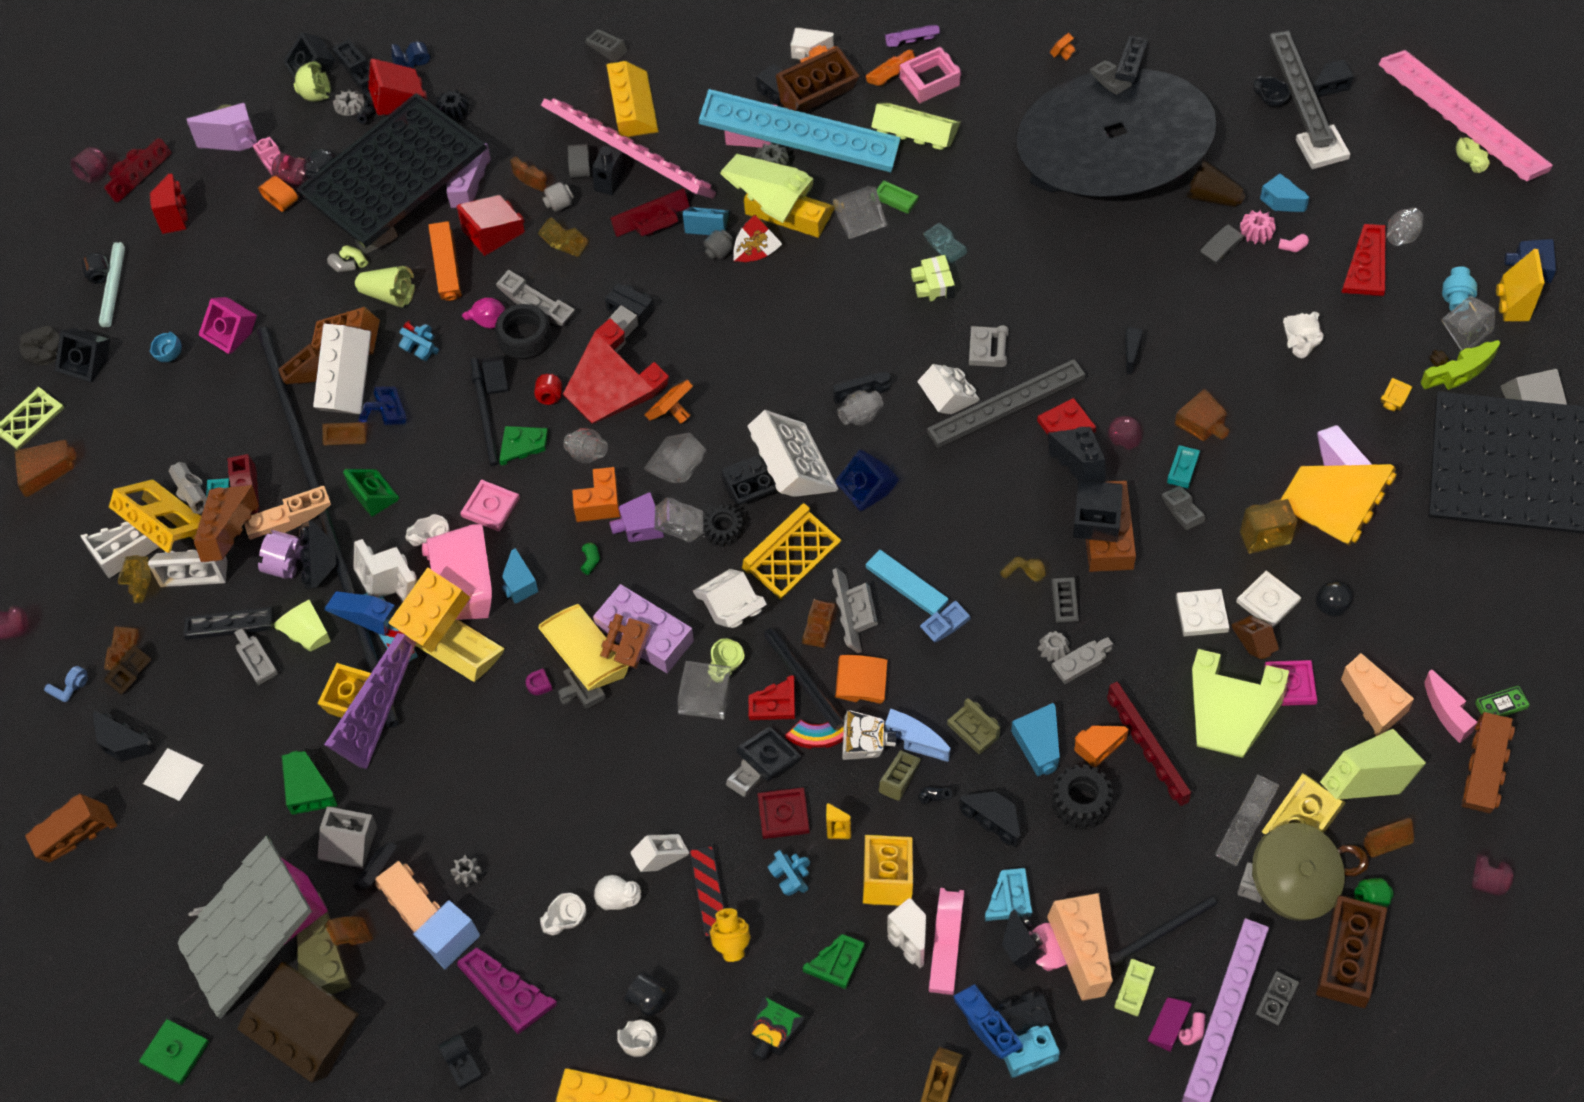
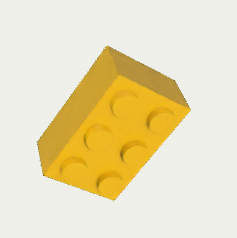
(429, 610)

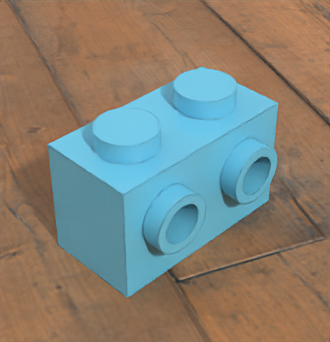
(1037, 1051)

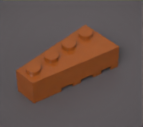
(223, 520)
(1487, 762)

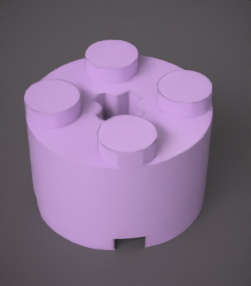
(280, 554)

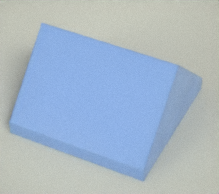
(447, 934)

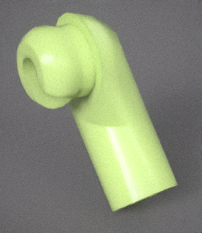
(357, 254)

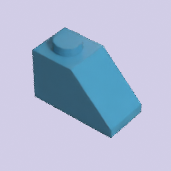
(518, 579)

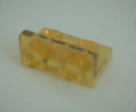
(136, 573)

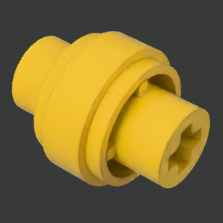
(730, 935)

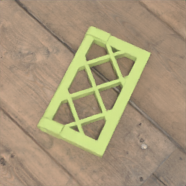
(27, 404)

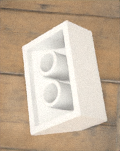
(186, 569)

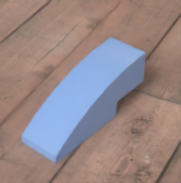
(917, 736)

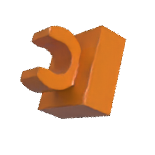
(1063, 46)

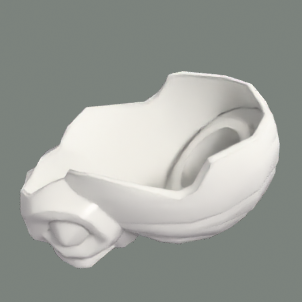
(426, 528)
(616, 893)
(563, 913)

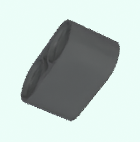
(579, 161)

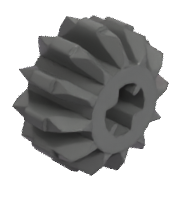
(773, 153)

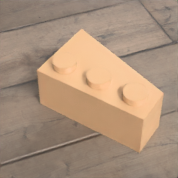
(1376, 694)
(406, 895)

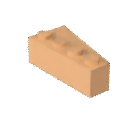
(1082, 940)

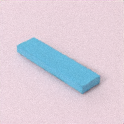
(906, 583)

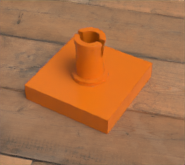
(670, 402)

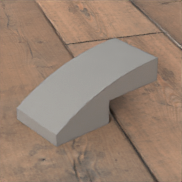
(743, 779)

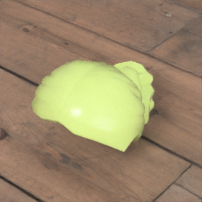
(1470, 153)
(727, 653)

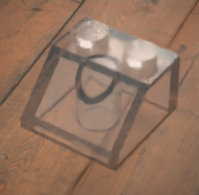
(859, 211)
(676, 458)
(704, 690)

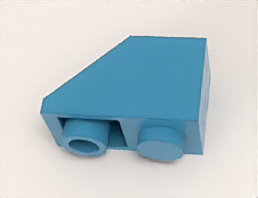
(1284, 195)

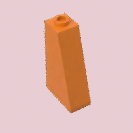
(445, 261)

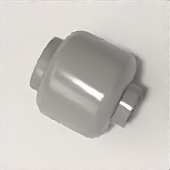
(557, 196)

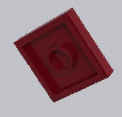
(783, 813)

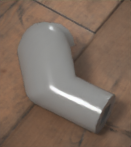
(340, 265)

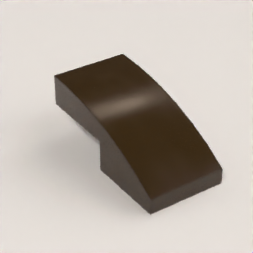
(127, 669)

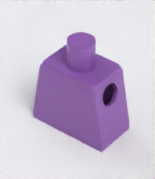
(637, 519)

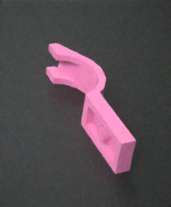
(946, 942)

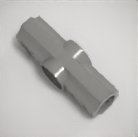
(188, 487)

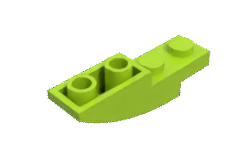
(1468, 365)

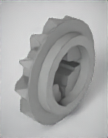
(356, 103)

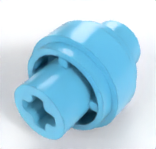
(1458, 286)

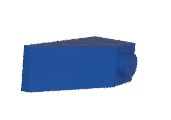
(362, 610)

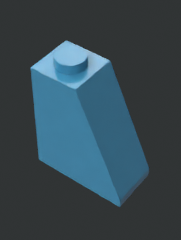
(1039, 739)

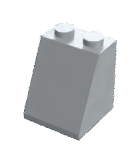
(1536, 387)

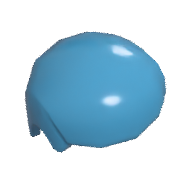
(166, 347)

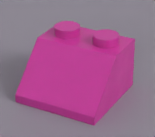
(226, 324)

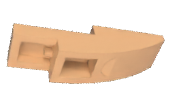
(290, 515)

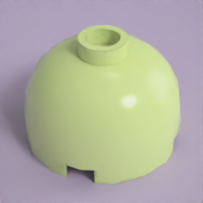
(311, 82)

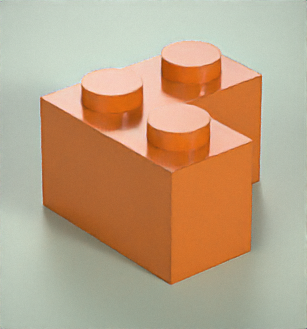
(599, 501)

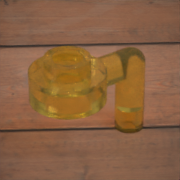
(1033, 568)

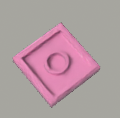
(490, 505)

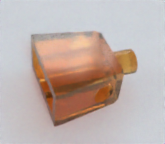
(1203, 417)

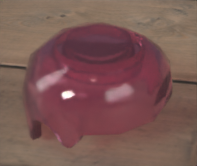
(1125, 432)

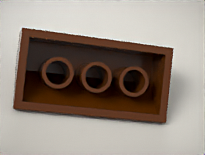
(816, 80)

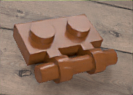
(631, 644)

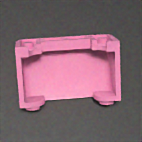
(463, 561)

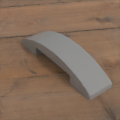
(520, 293)

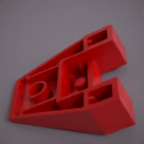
(605, 382)

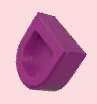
(538, 683)

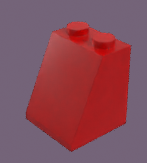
(392, 85)
(490, 222)

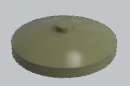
(1298, 871)

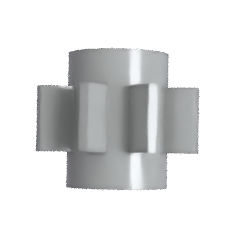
(466, 871)

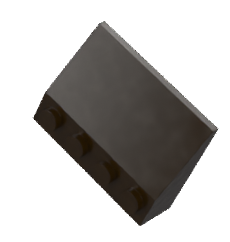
(298, 1023)

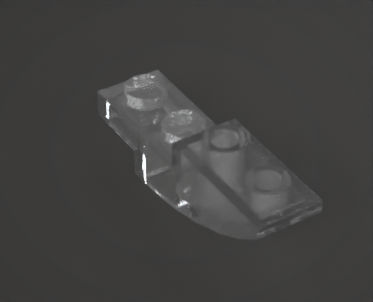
(1247, 820)

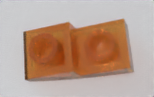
(529, 175)
(818, 623)
(121, 642)
(348, 930)

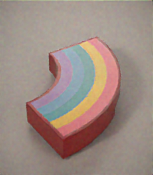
(812, 735)

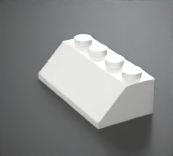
(342, 369)

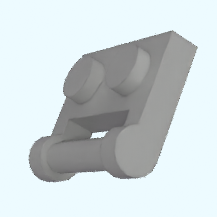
(981, 346)

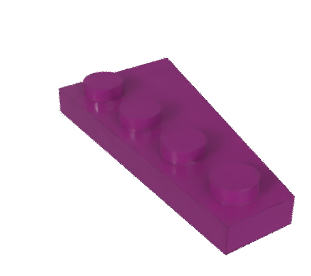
(505, 990)

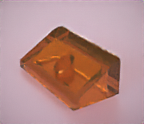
(344, 433)
(1389, 837)

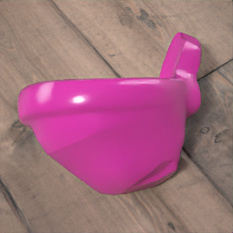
(485, 312)

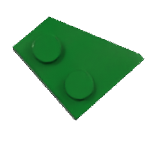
(522, 442)
(837, 961)

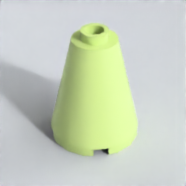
(388, 285)

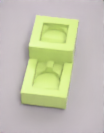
(1134, 987)

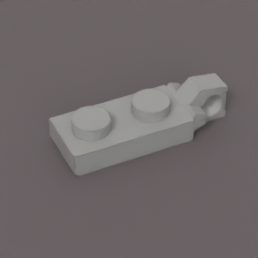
(254, 658)
(1082, 660)

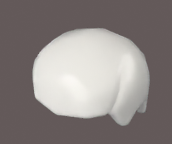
(637, 1038)

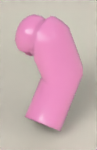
(1294, 245)
(1195, 1032)

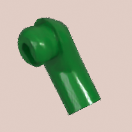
(592, 556)

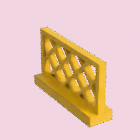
(778, 538)

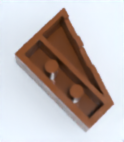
(68, 826)

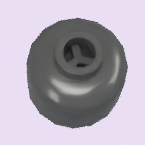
(718, 244)

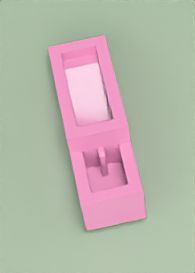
(1449, 707)

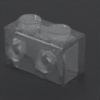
(678, 519)

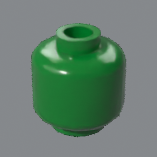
(1374, 891)

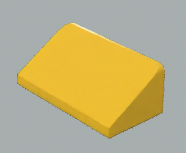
(837, 823)

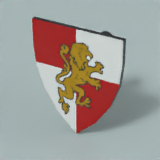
(754, 241)

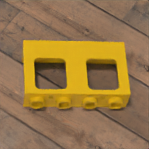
(159, 503)

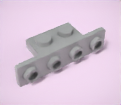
(855, 607)

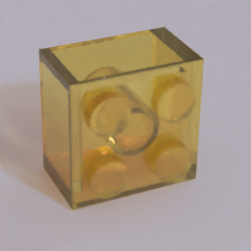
(1268, 525)

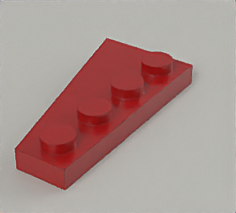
(1368, 263)

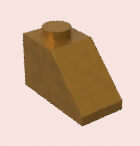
(941, 1076)

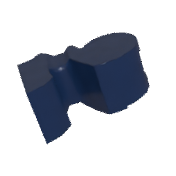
(415, 54)

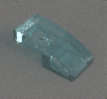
(944, 243)

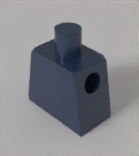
(1546, 254)

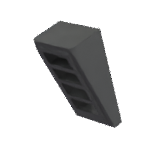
(608, 46)
(1064, 583)

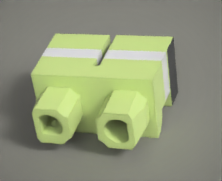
(936, 278)

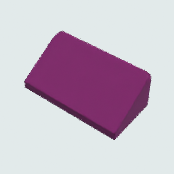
(1169, 1023)

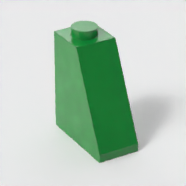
(304, 785)

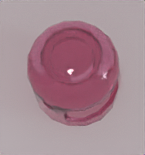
(92, 161)
(288, 168)
(13, 623)
(1491, 879)

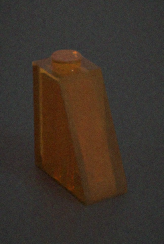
(43, 465)

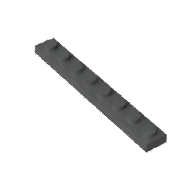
(1301, 89)
(1005, 403)

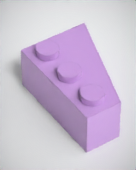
(465, 183)

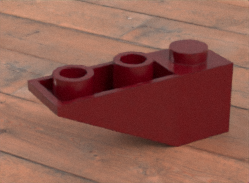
(243, 473)

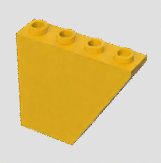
(1339, 496)

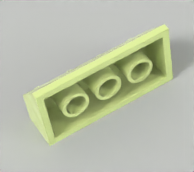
(915, 124)

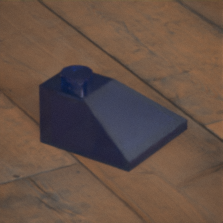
(866, 480)

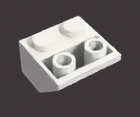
(947, 389)
(907, 931)

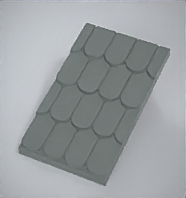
(248, 924)

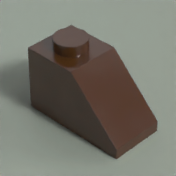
(301, 367)
(1256, 636)

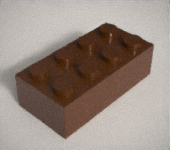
(1351, 951)

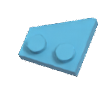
(1008, 895)

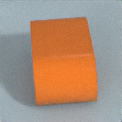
(278, 193)

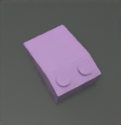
(223, 129)

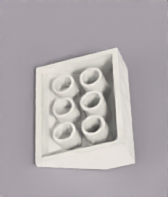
(791, 455)

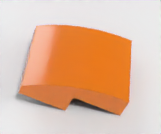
(861, 678)

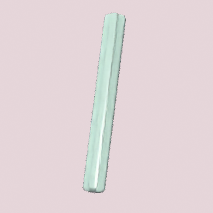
(111, 285)

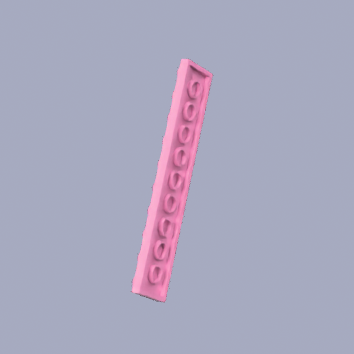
(1465, 115)
(627, 146)

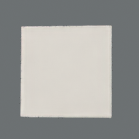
(173, 774)

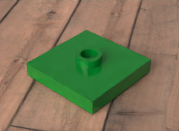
(174, 1051)

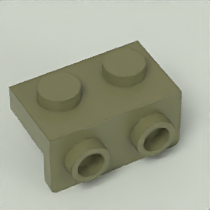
(975, 726)

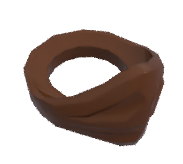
(1360, 854)

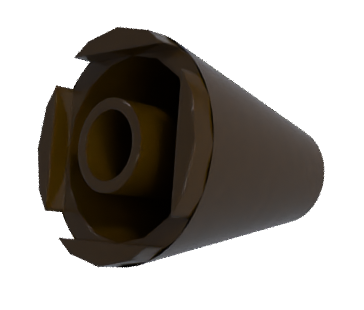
(1214, 187)

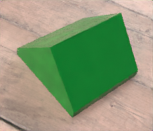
(370, 489)

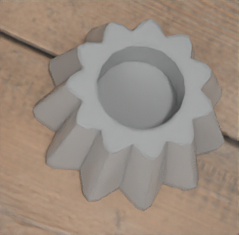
(1054, 646)

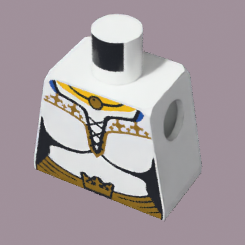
(864, 736)

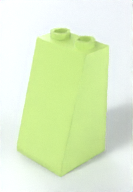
(1373, 768)

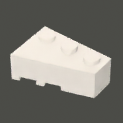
(113, 545)

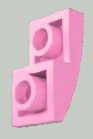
(267, 151)

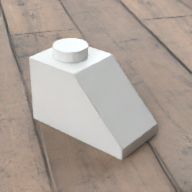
(806, 39)
(658, 852)

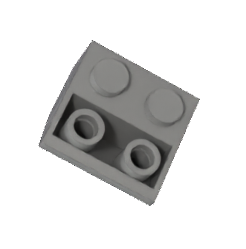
(346, 837)

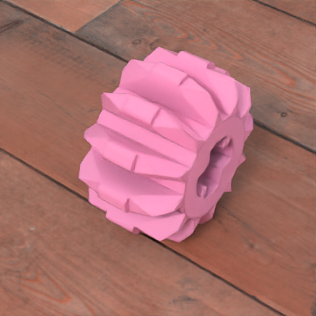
(1257, 227)

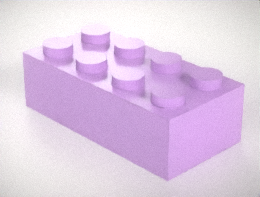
(667, 637)

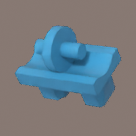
(425, 347)
(784, 865)

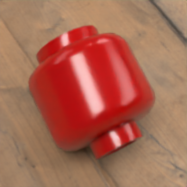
(548, 389)

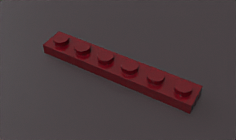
(1151, 749)

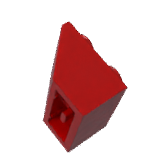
(169, 205)

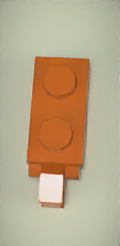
(888, 69)

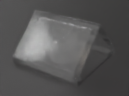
(1470, 322)

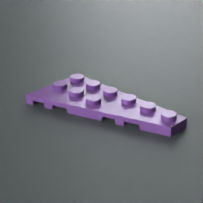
(364, 719)

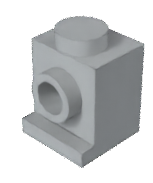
(1247, 887)

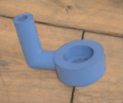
(74, 680)

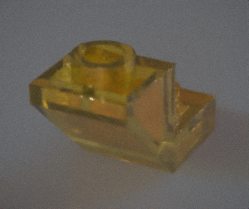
(567, 241)

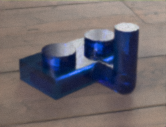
(389, 405)

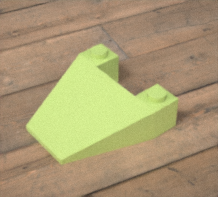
(1231, 710)

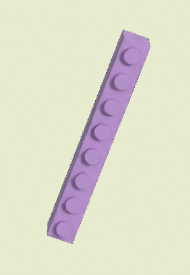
(1225, 1013)

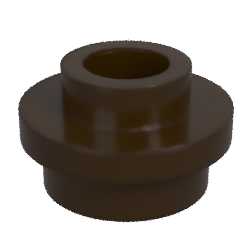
(1438, 358)

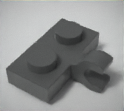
(576, 688)

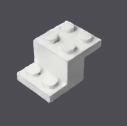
(383, 572)
(730, 598)

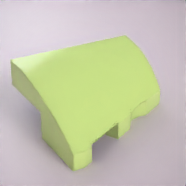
(303, 626)

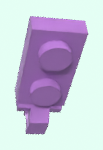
(910, 35)

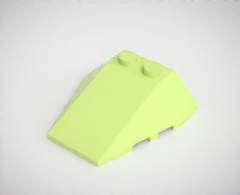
(768, 183)

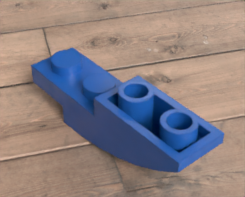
(987, 1023)

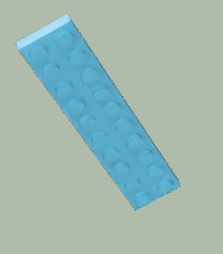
(799, 130)

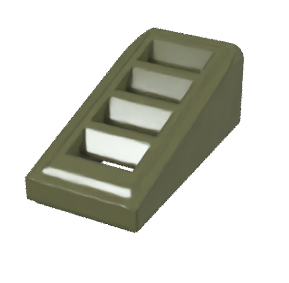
(893, 787)

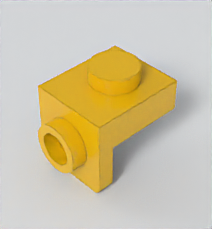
(1396, 395)

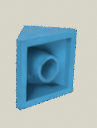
(704, 220)

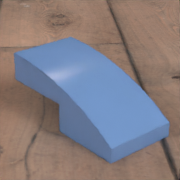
(946, 622)

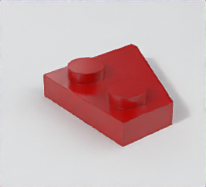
(1065, 417)
(773, 702)

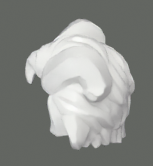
(1303, 333)

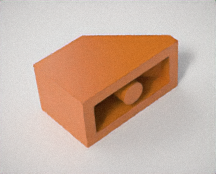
(1099, 742)

